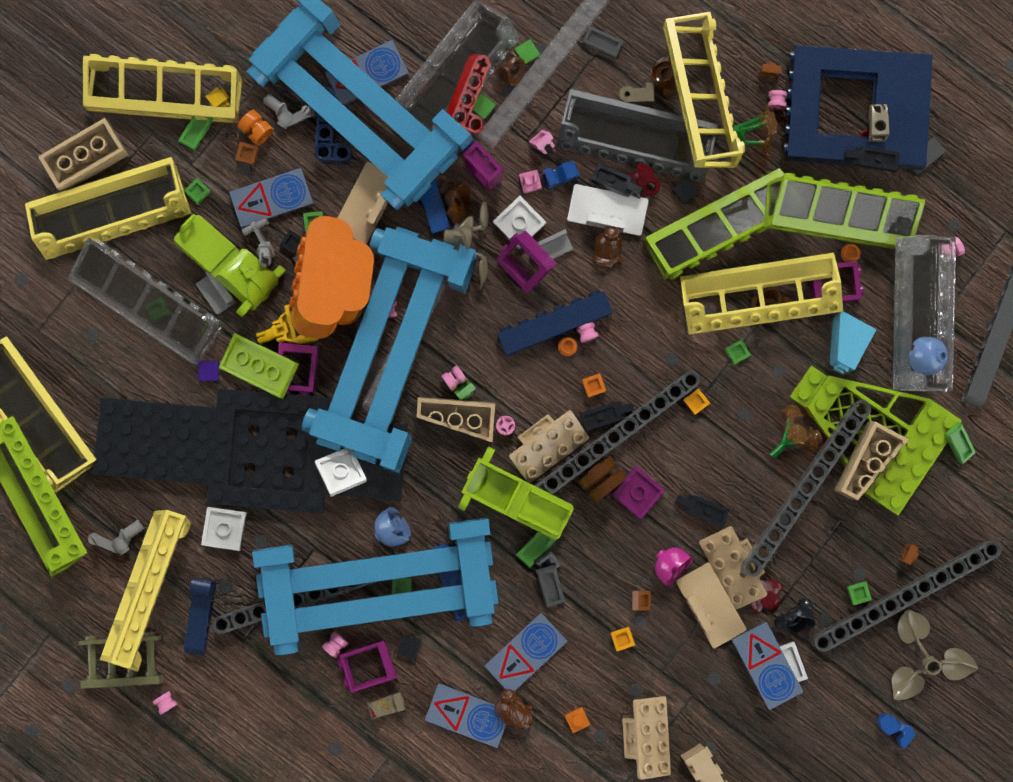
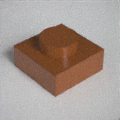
(770, 70)
(247, 153)
(909, 554)
(641, 600)

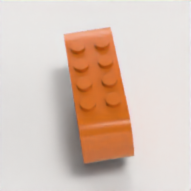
(330, 278)

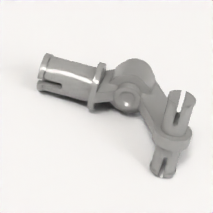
(286, 118)
(265, 250)
(119, 544)

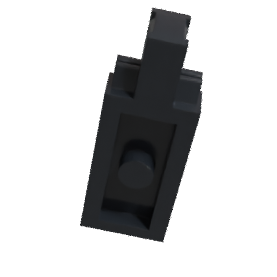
(874, 158)
(616, 182)
(604, 415)
(703, 509)

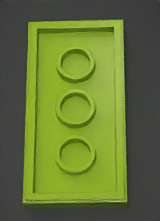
(258, 365)

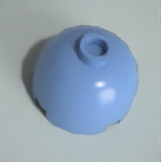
(928, 355)
(391, 529)

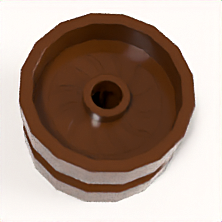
(602, 479)

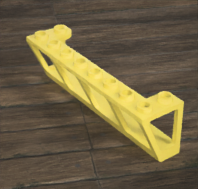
(158, 108)
(735, 146)
(760, 277)
(144, 588)

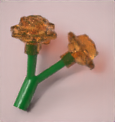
(797, 433)

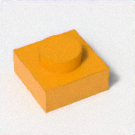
(696, 401)
(622, 638)

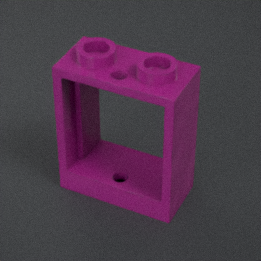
(487, 172)
(535, 251)
(816, 285)
(305, 350)
(386, 659)

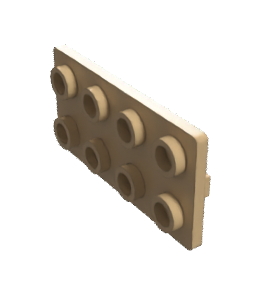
(365, 203)
(547, 444)
(725, 557)
(711, 605)
(648, 737)

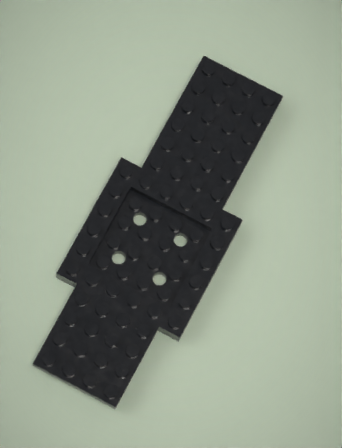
(216, 446)

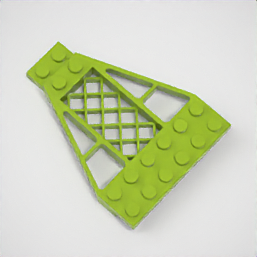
(914, 459)

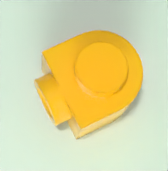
(218, 98)

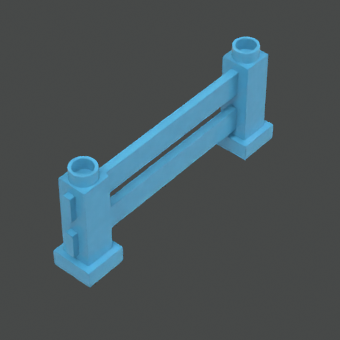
(433, 150)
(436, 263)
(279, 582)

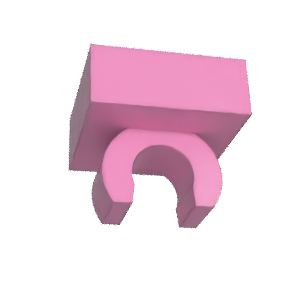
(541, 140)
(530, 181)

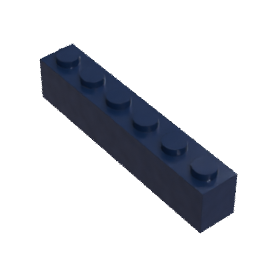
(555, 323)

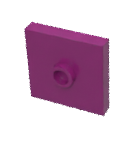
(638, 492)

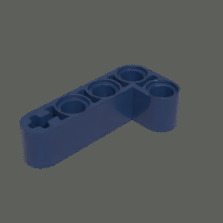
(329, 143)
(200, 615)

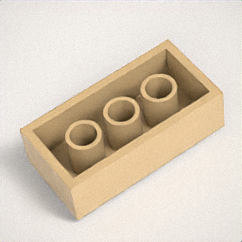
(83, 155)

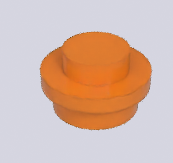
(850, 253)
(567, 346)

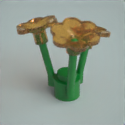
(767, 120)

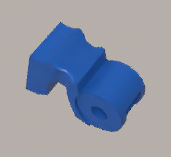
(563, 173)
(890, 725)

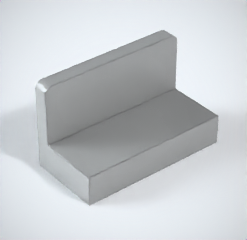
(556, 244)
(215, 293)

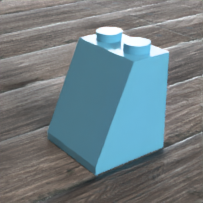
(848, 342)

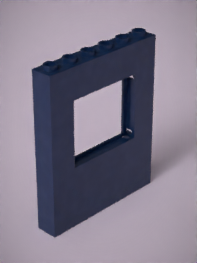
(900, 84)

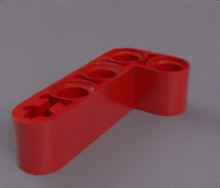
(471, 92)

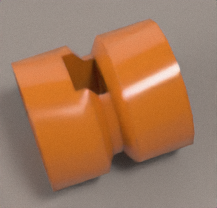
(257, 129)

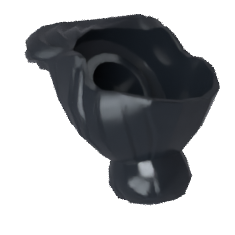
(797, 618)

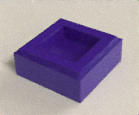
(208, 371)

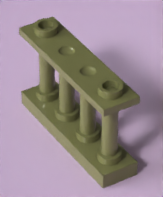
(112, 678)

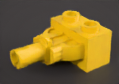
(284, 331)

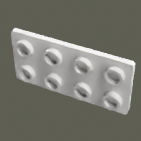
(607, 209)

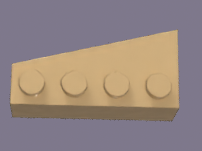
(460, 415)
(871, 455)
(701, 765)

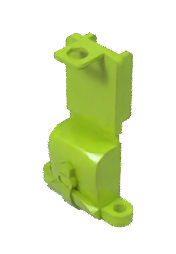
(232, 268)
(515, 498)

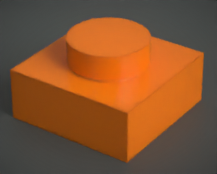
(594, 385)
(577, 719)

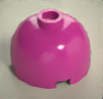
(671, 564)

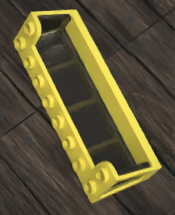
(107, 208)
(45, 427)

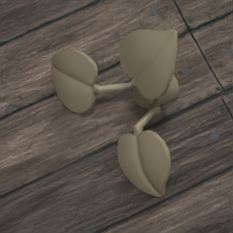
(464, 236)
(956, 662)

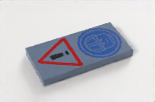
(380, 64)
(271, 197)
(525, 653)
(767, 665)
(465, 715)

